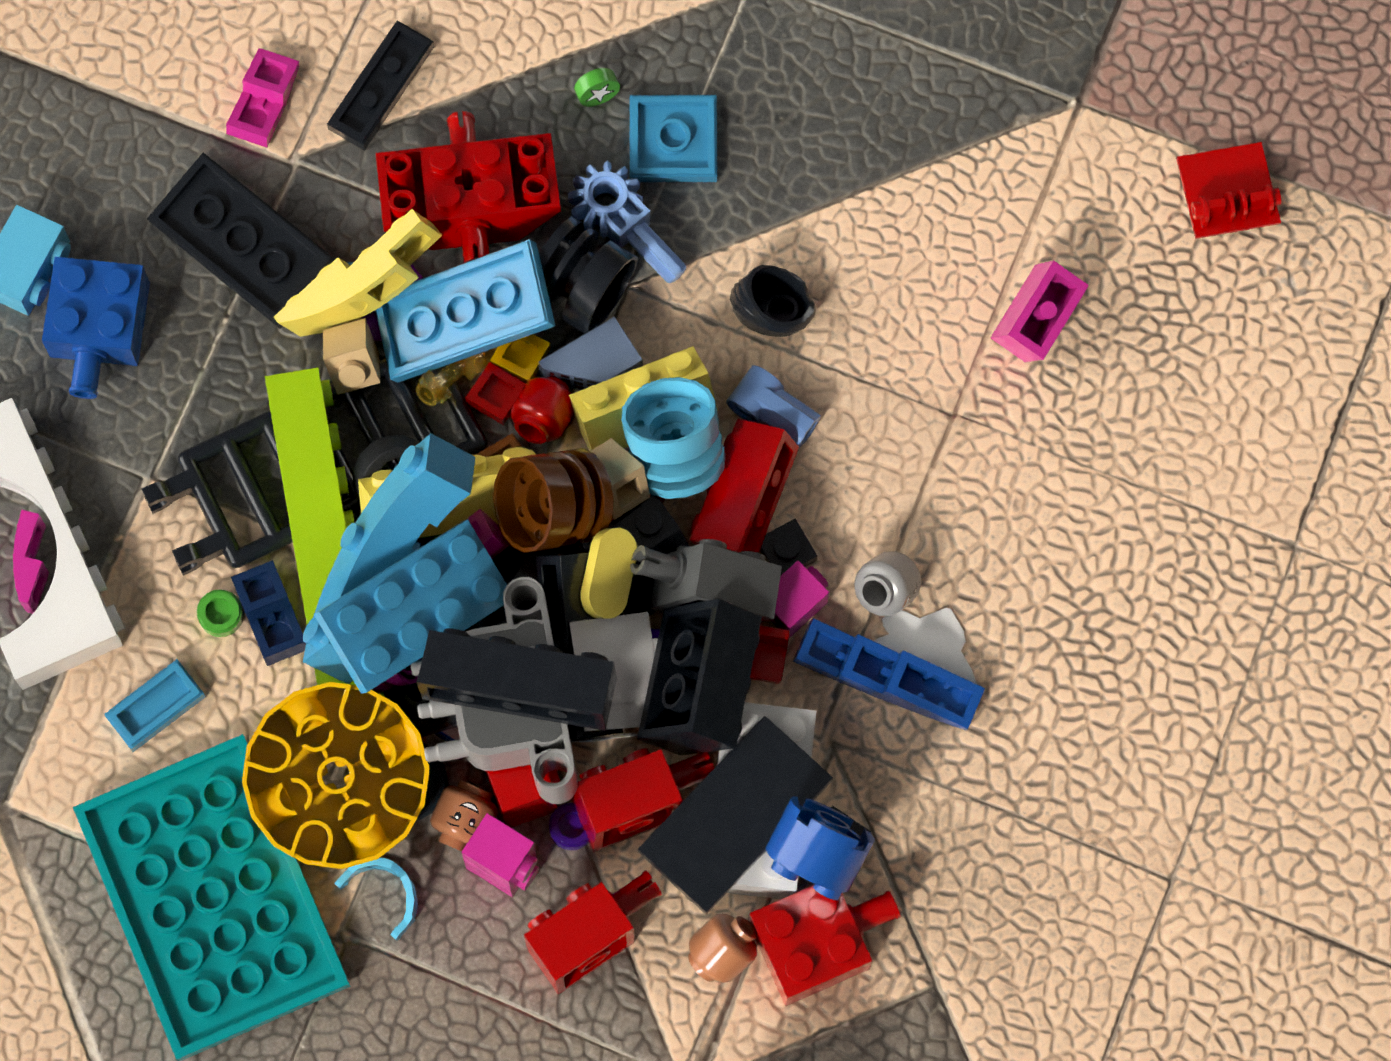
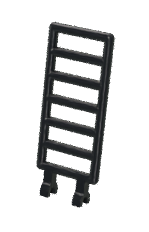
(222, 541)

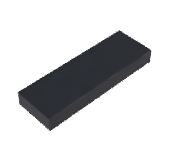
(380, 85)

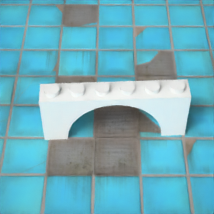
(72, 619)

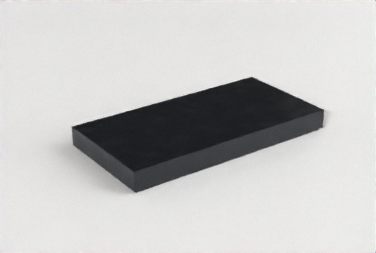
(238, 237)
(733, 814)

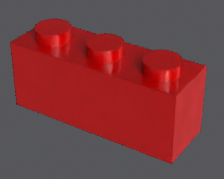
(749, 488)

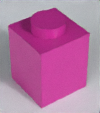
(799, 597)

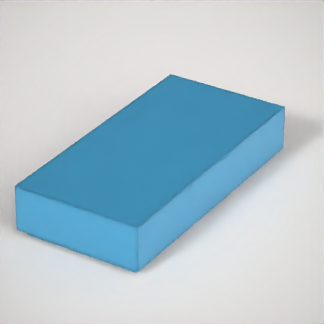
(155, 705)

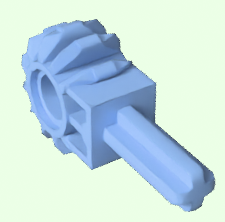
(625, 219)

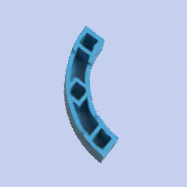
(417, 492)

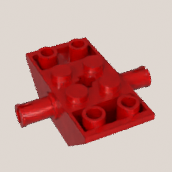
(472, 187)

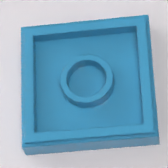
(673, 138)

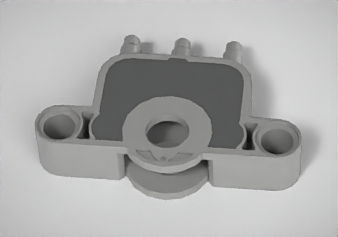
(506, 740)

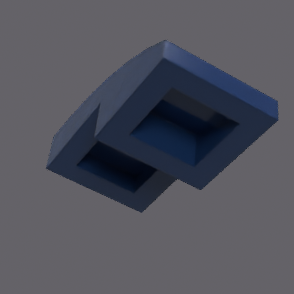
(269, 613)

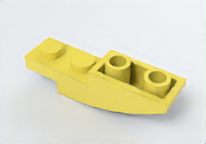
(352, 291)

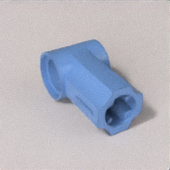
(763, 400)

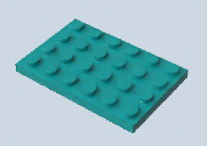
(208, 901)

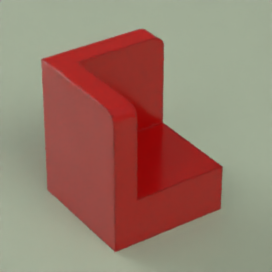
(770, 655)

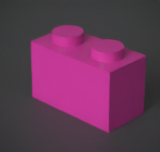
(1039, 311)
(501, 856)

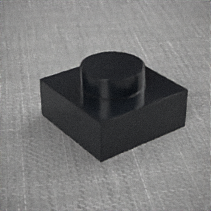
(788, 545)

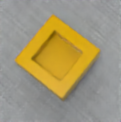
(521, 356)

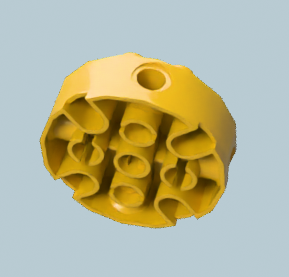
(327, 822)

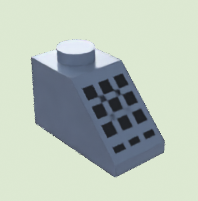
(593, 357)

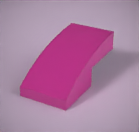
(263, 97)
(29, 573)

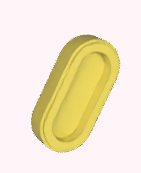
(608, 573)

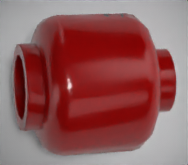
(542, 410)

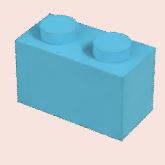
(27, 258)

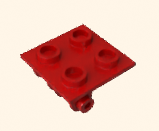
(1229, 190)

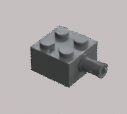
(708, 574)

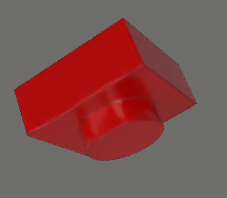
(495, 393)

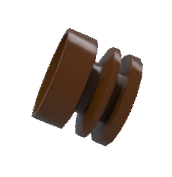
(552, 499)

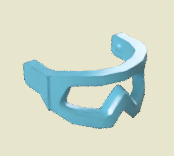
(390, 866)

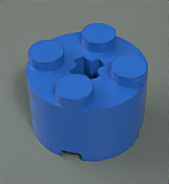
(818, 847)

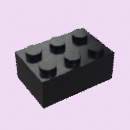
(700, 677)

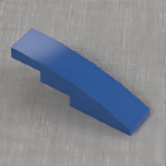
(889, 674)

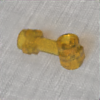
(435, 387)

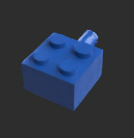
(95, 317)

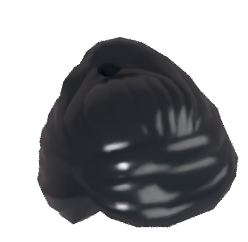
(772, 301)

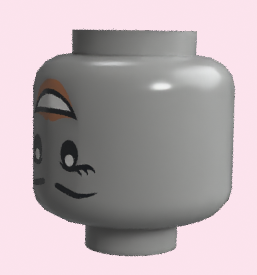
(887, 583)

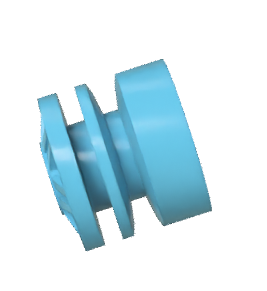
(675, 436)

